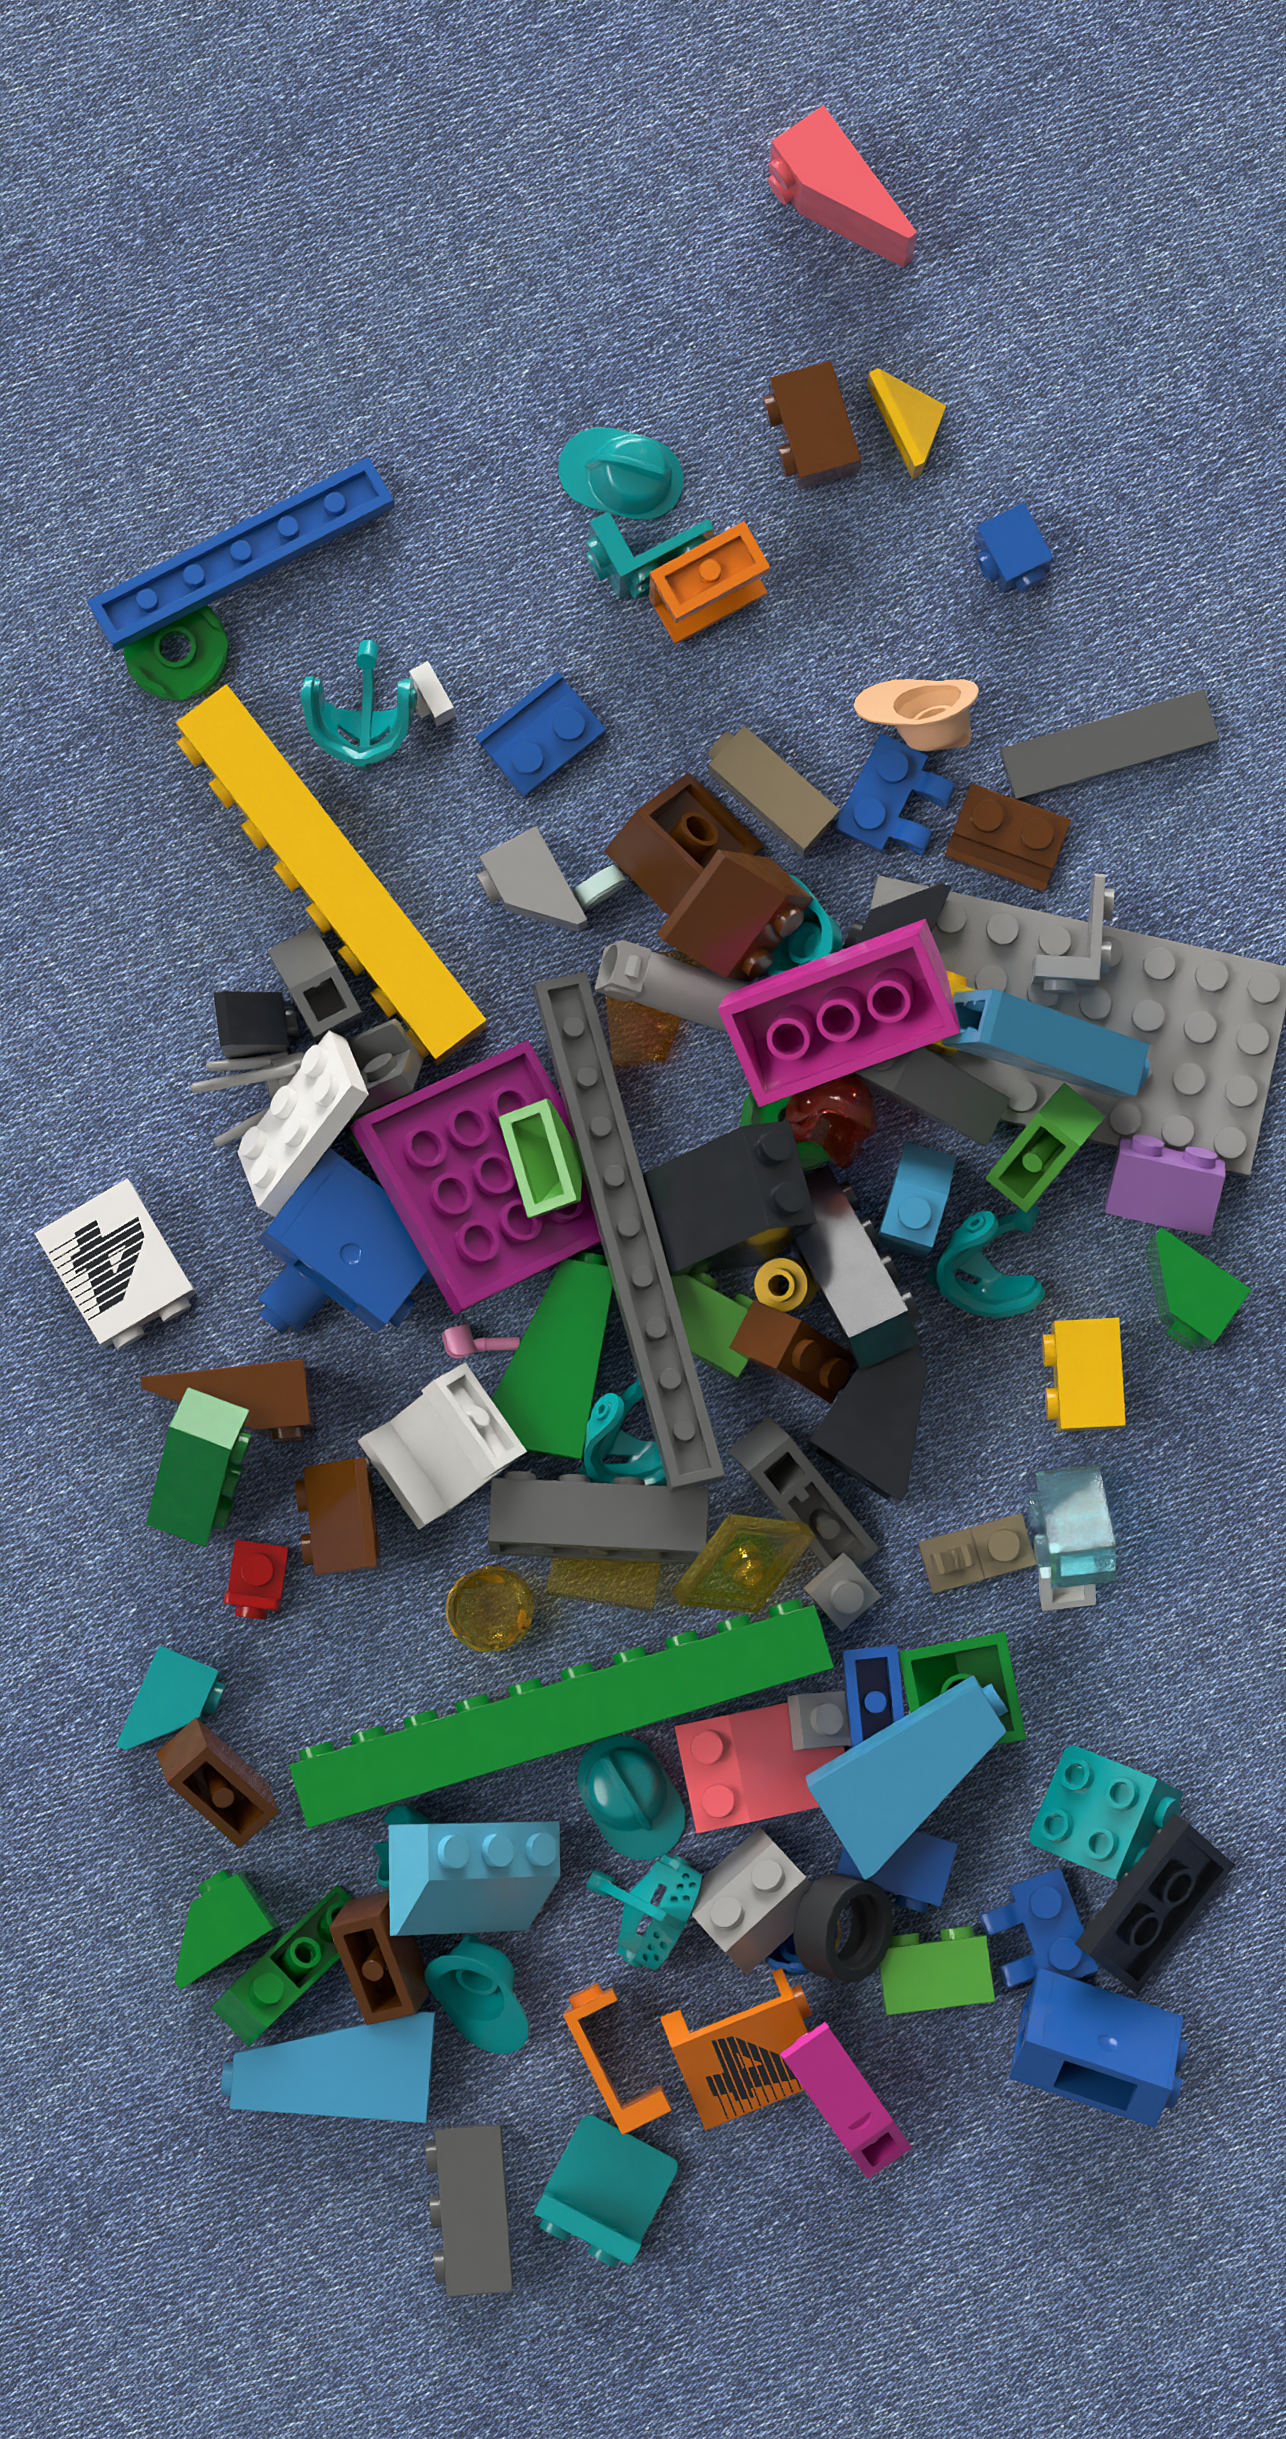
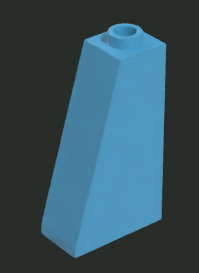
(1048, 1043)
(903, 1772)
(341, 2072)

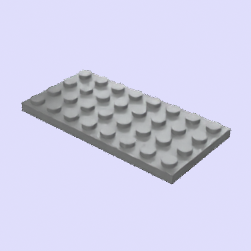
(1201, 1010)

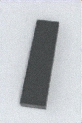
(1109, 745)

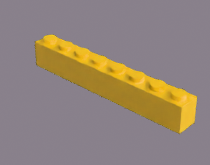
(330, 874)

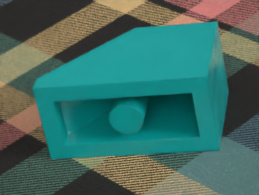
(171, 1697)

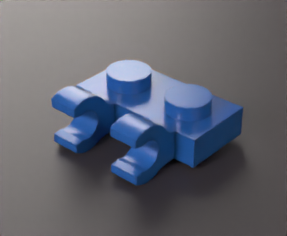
(882, 794)
(1050, 1926)

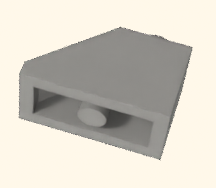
(530, 882)

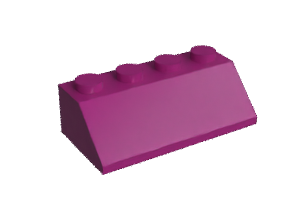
(841, 1013)

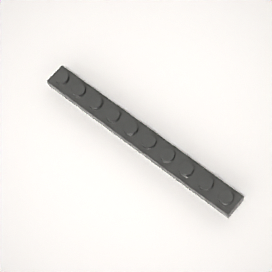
(628, 1233)

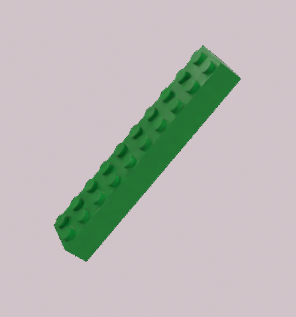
(561, 1715)

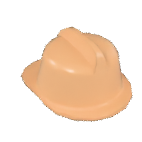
(923, 711)

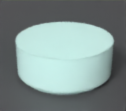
(599, 887)

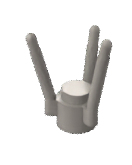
(275, 1072)

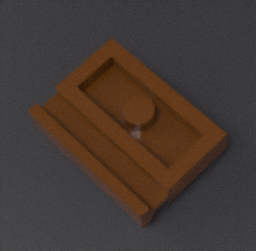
(1007, 838)

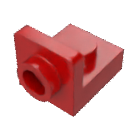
(257, 1579)

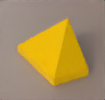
(909, 416)

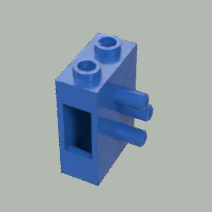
(349, 1243)
(1099, 2048)

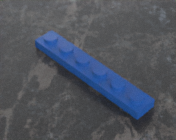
(241, 554)

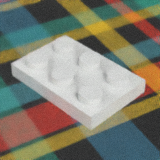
(302, 1122)

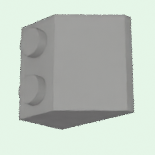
(751, 1900)

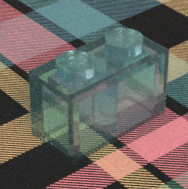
(1074, 1527)

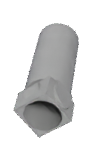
(663, 983)

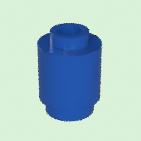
(291, 1301)

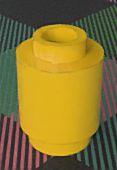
(800, 1290)

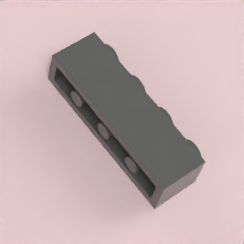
(596, 1519)

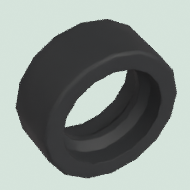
(817, 1923)

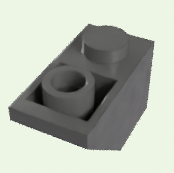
(316, 984)

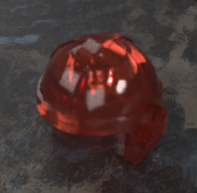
(835, 1116)

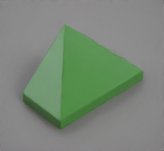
(542, 1158)

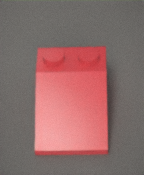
(835, 187)
(746, 1768)

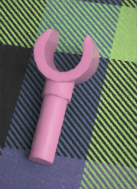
(460, 1342)

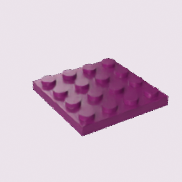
(456, 1184)

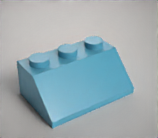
(470, 1875)

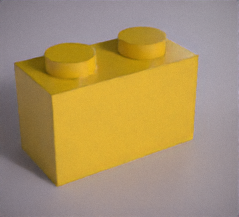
(1086, 1375)

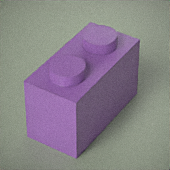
(1165, 1185)

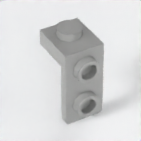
(1064, 973)

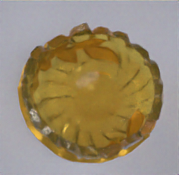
(490, 1609)

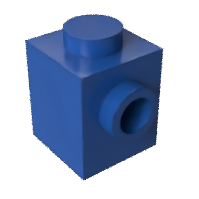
(1012, 550)

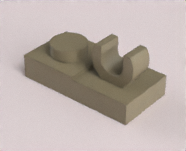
(977, 1553)

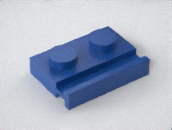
(540, 735)

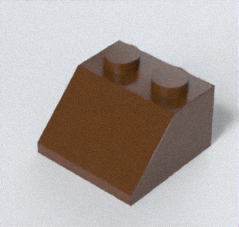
(675, 839)
(736, 915)
(340, 1518)

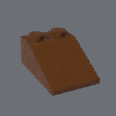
(273, 1392)

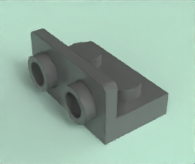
(386, 1063)

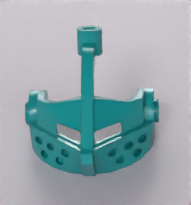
(364, 726)
(995, 1292)
(606, 1439)
(667, 1919)

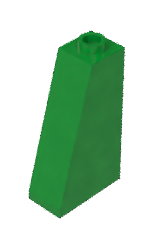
(556, 1366)

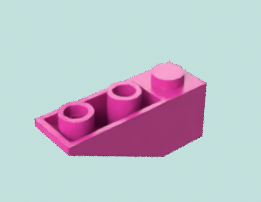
(846, 2100)

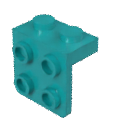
(612, 559)
(1101, 1813)
(605, 2190)

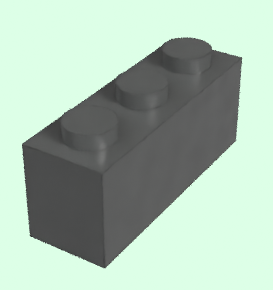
(471, 2209)

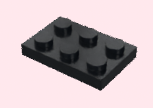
(1155, 1903)

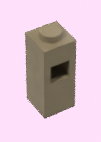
(771, 790)

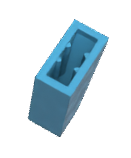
(916, 1200)

